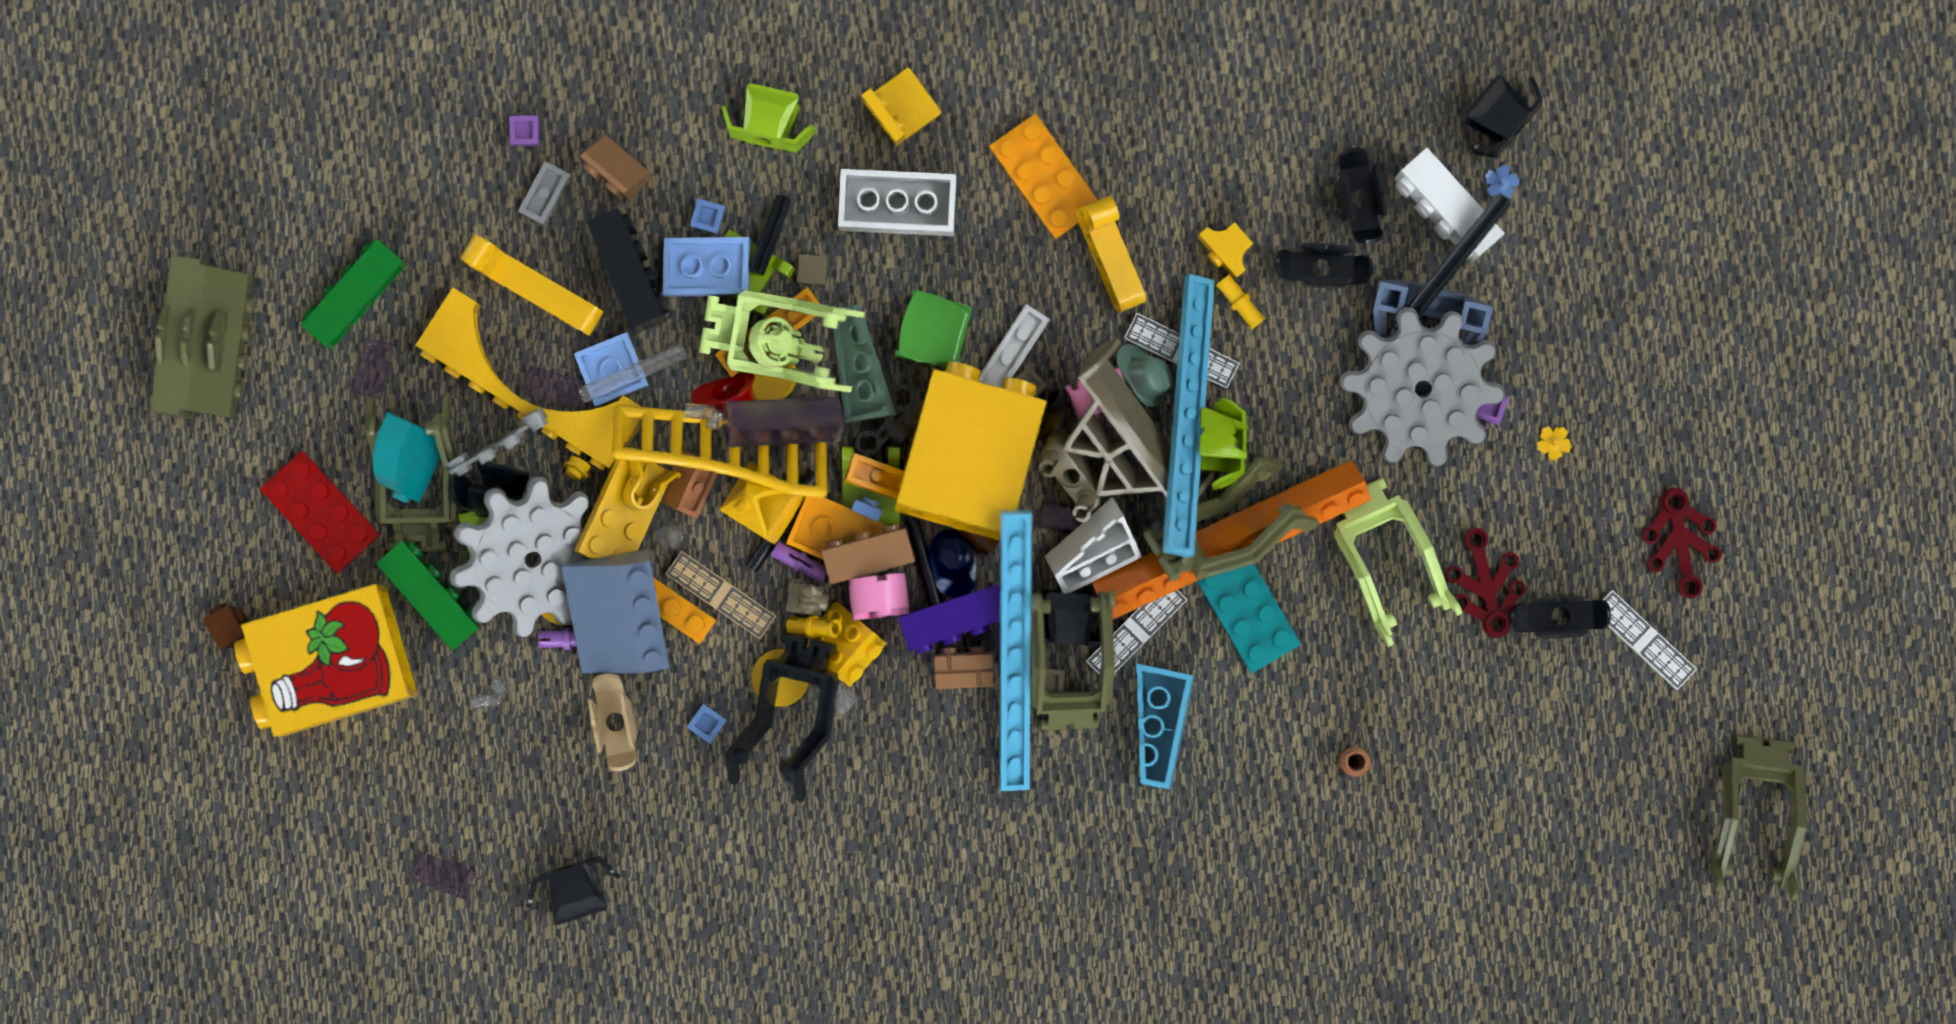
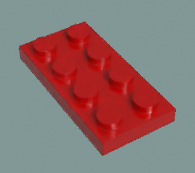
(320, 512)

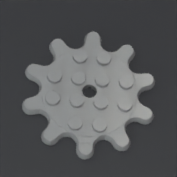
(1417, 356)
(500, 552)

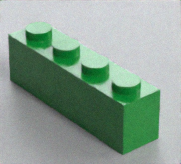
(353, 294)
(428, 594)

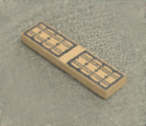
(720, 595)

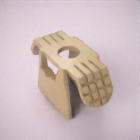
(612, 699)

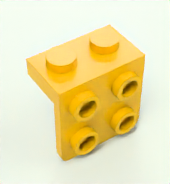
(855, 645)

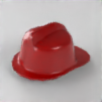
(725, 390)

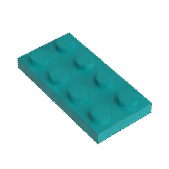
(1250, 616)

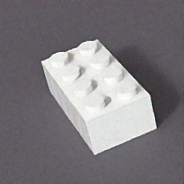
(1443, 200)
(897, 202)

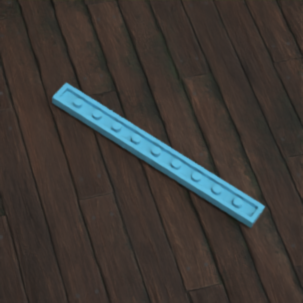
(1186, 429)
(1015, 649)

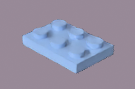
(706, 266)

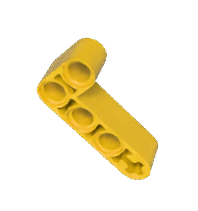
(1110, 253)

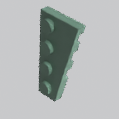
(861, 370)

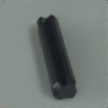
(770, 235)

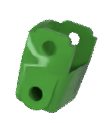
(933, 330)

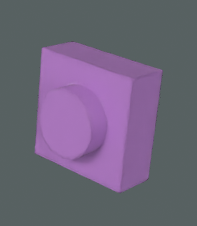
(524, 130)

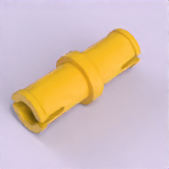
(1240, 301)
(814, 627)

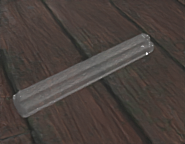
(632, 373)

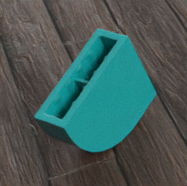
(404, 458)

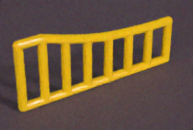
(705, 462)

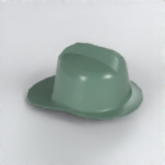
(1145, 374)

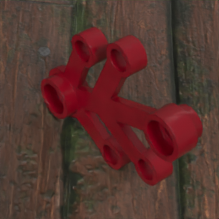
(1680, 538)
(1488, 587)

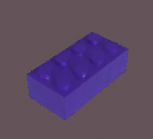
(951, 619)

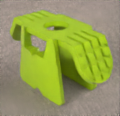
(769, 116)
(1219, 439)

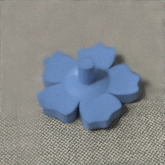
(1501, 182)

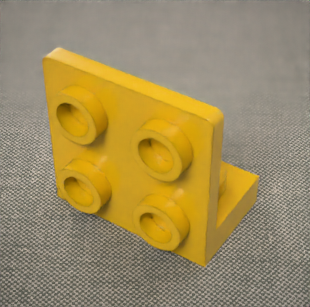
(901, 106)

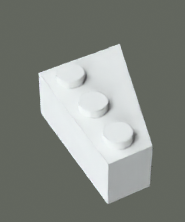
(1093, 549)

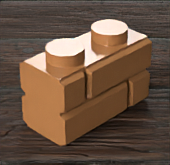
(963, 669)

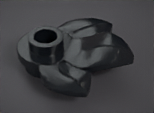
(1054, 412)

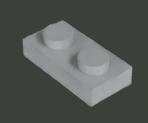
(544, 193)

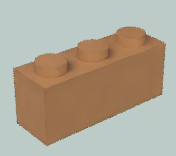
(868, 553)

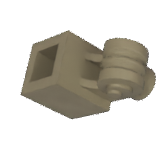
(807, 599)

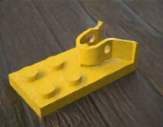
(624, 508)

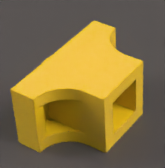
(1227, 248)

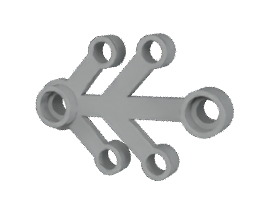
(462, 463)

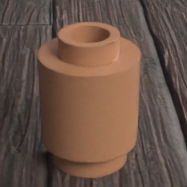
(1362, 765)

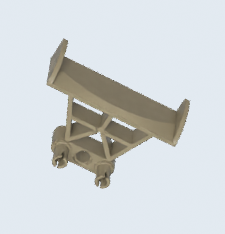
(1136, 432)

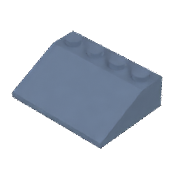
(615, 614)

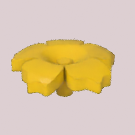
(1554, 442)

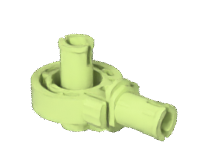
(782, 342)

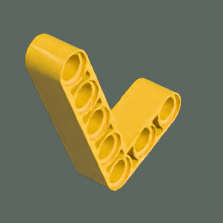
(531, 285)

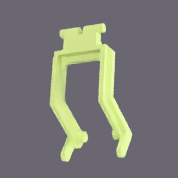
(731, 331)
(1371, 515)

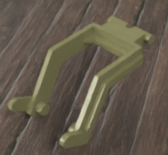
(417, 524)
(1202, 566)
(1079, 706)
(1763, 764)

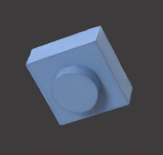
(707, 216)
(867, 507)
(707, 723)

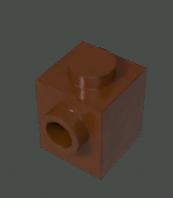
(225, 625)

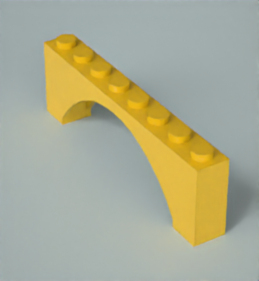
(456, 342)

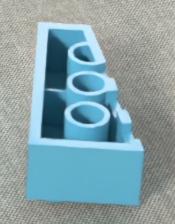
(1161, 722)

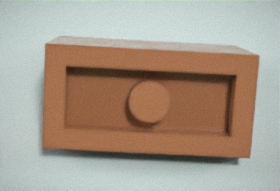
(689, 491)

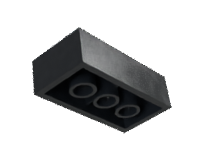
(627, 272)

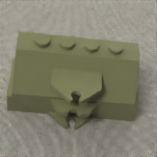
(202, 340)

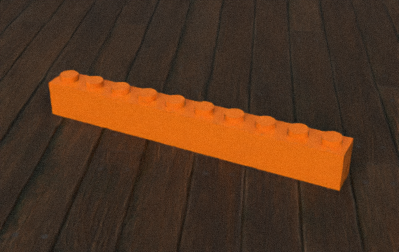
(1318, 497)

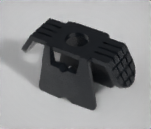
(1501, 115)
(1356, 176)
(1344, 268)
(471, 496)
(1583, 616)
(1070, 618)
(573, 890)

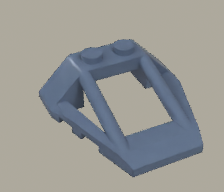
(1397, 294)

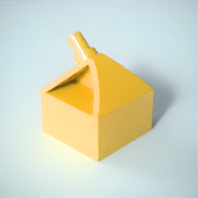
(761, 507)

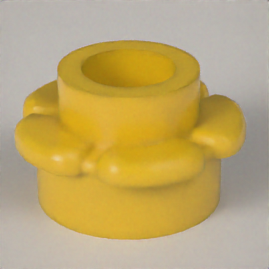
(576, 468)

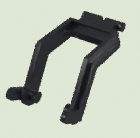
(801, 665)

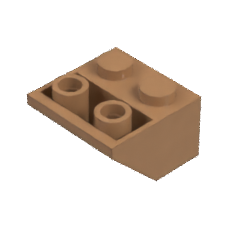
(620, 171)

